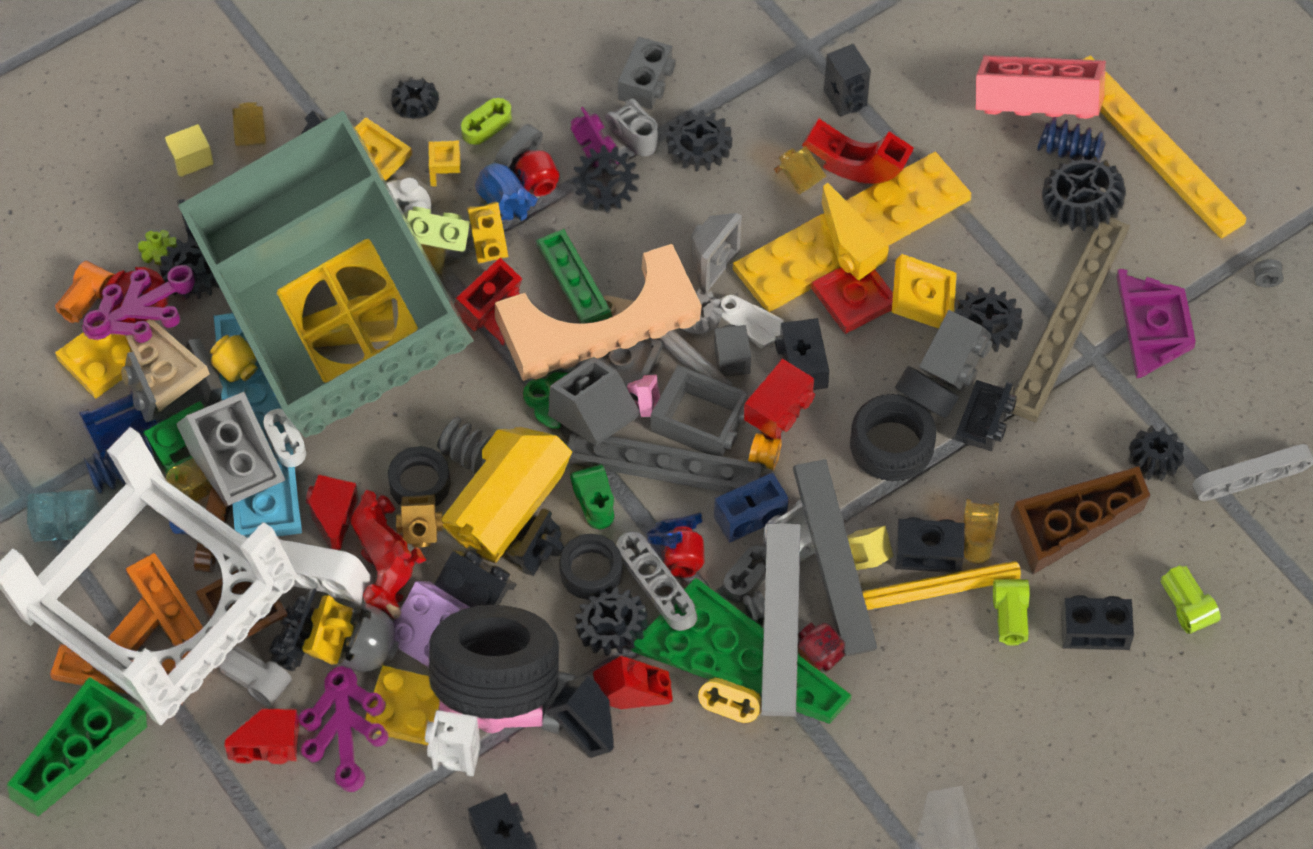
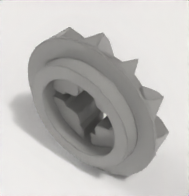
(711, 313)

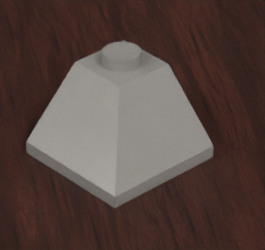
(715, 247)

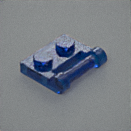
(108, 432)

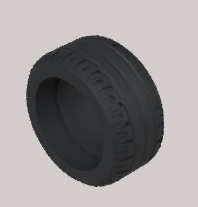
(897, 410)

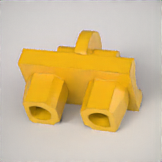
(487, 232)
(329, 630)

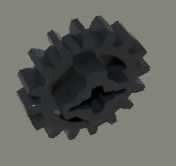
(699, 140)
(607, 193)
(191, 256)
(994, 314)
(611, 621)

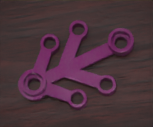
(104, 322)
(342, 723)

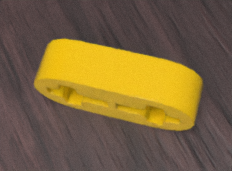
(733, 693)

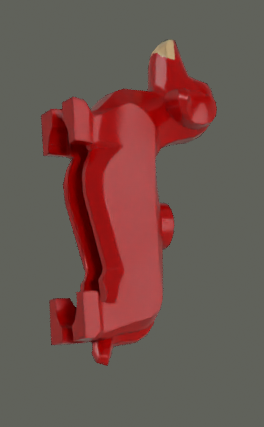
(386, 551)

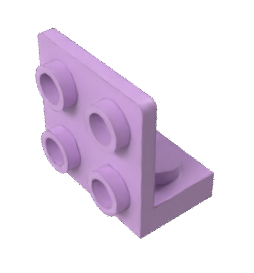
(420, 616)

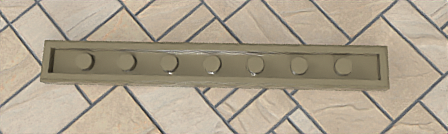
(1068, 318)

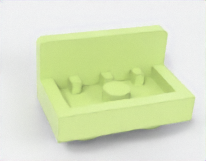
(438, 231)

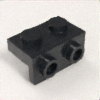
(985, 415)
(473, 581)

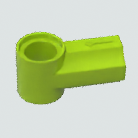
(1011, 602)
(1192, 606)

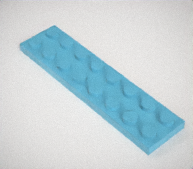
(280, 503)

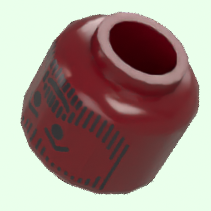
(820, 646)

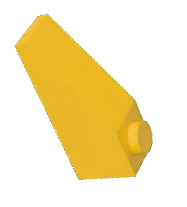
(856, 242)
(377, 323)

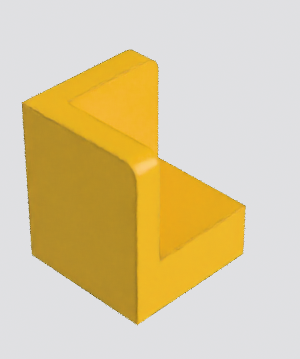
(443, 158)

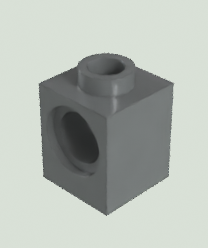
(732, 350)

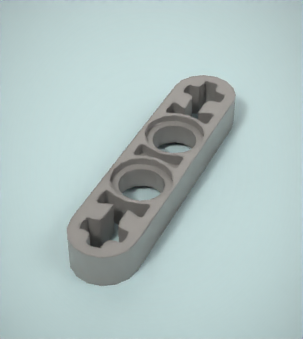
(1253, 472)
(659, 578)

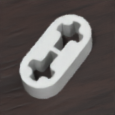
(279, 440)

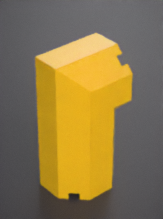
(506, 490)

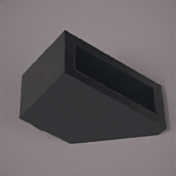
(585, 715)

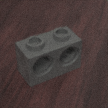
(646, 72)

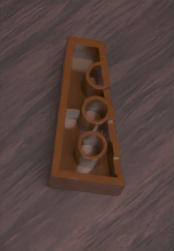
(1074, 515)

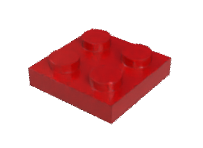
(853, 301)

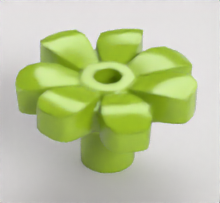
(156, 246)

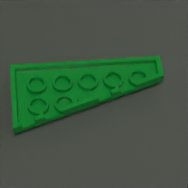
(731, 647)

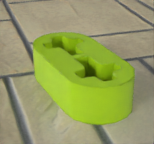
(486, 121)

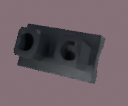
(539, 543)

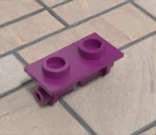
(589, 129)

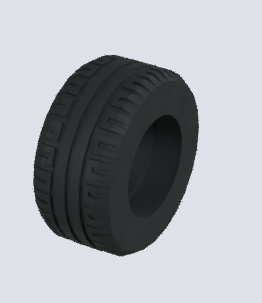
(493, 661)

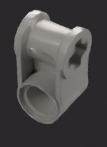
(634, 128)

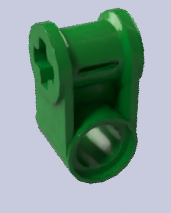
(594, 496)

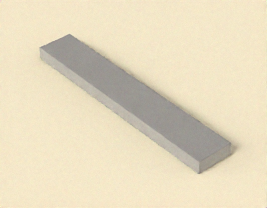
(781, 620)

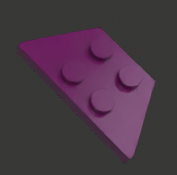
(1155, 321)

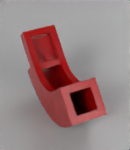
(858, 160)

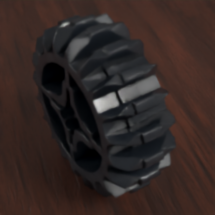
(1082, 186)

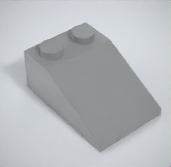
(231, 449)

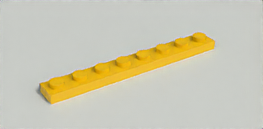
(1169, 160)

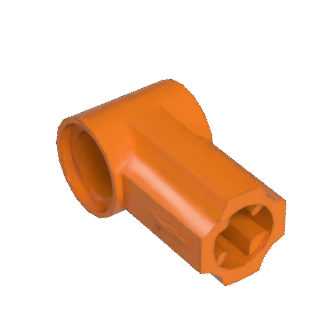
(86, 288)

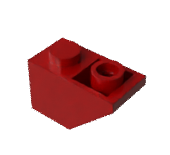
(633, 684)
(265, 737)

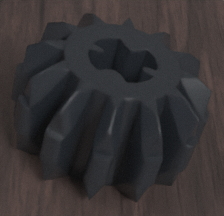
(1156, 453)

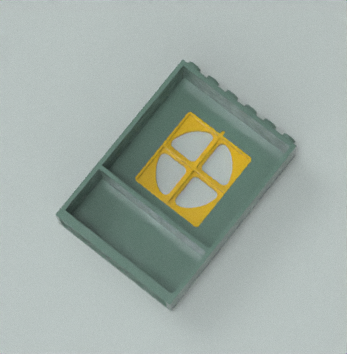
(298, 223)

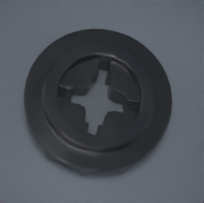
(412, 107)

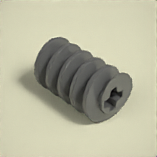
(462, 445)

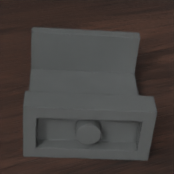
(206, 391)

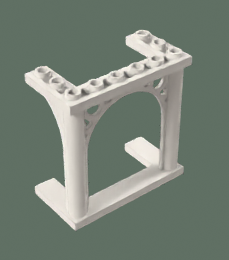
(145, 678)

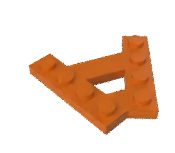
(159, 605)

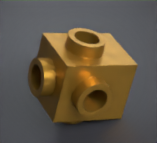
(419, 520)

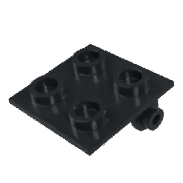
(297, 627)

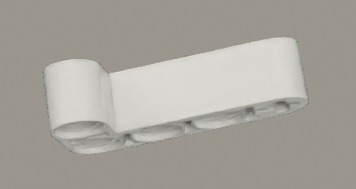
(329, 572)

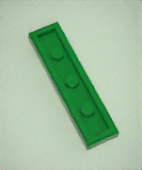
(573, 278)

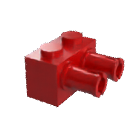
(478, 300)
(779, 400)

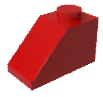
(331, 508)

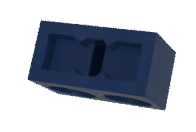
(750, 507)

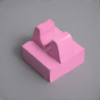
(647, 393)

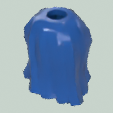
(502, 185)

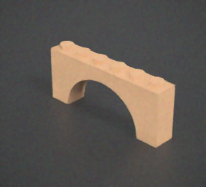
(546, 344)

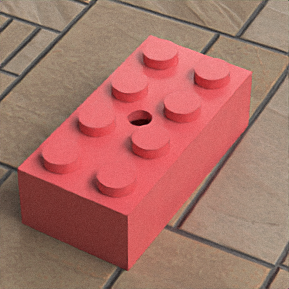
(1040, 86)

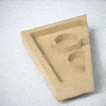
(167, 365)

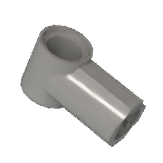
(262, 680)

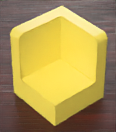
(189, 150)
(870, 547)

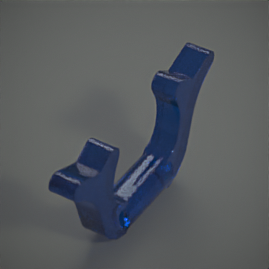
(659, 536)

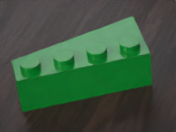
(75, 745)

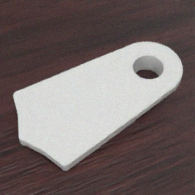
(760, 324)

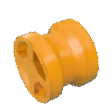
(765, 451)

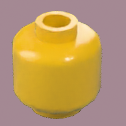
(233, 358)

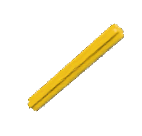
(940, 585)

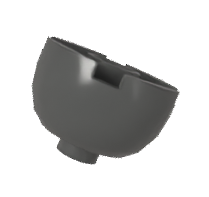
(370, 642)

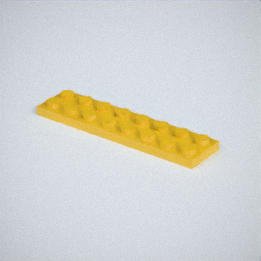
(893, 208)

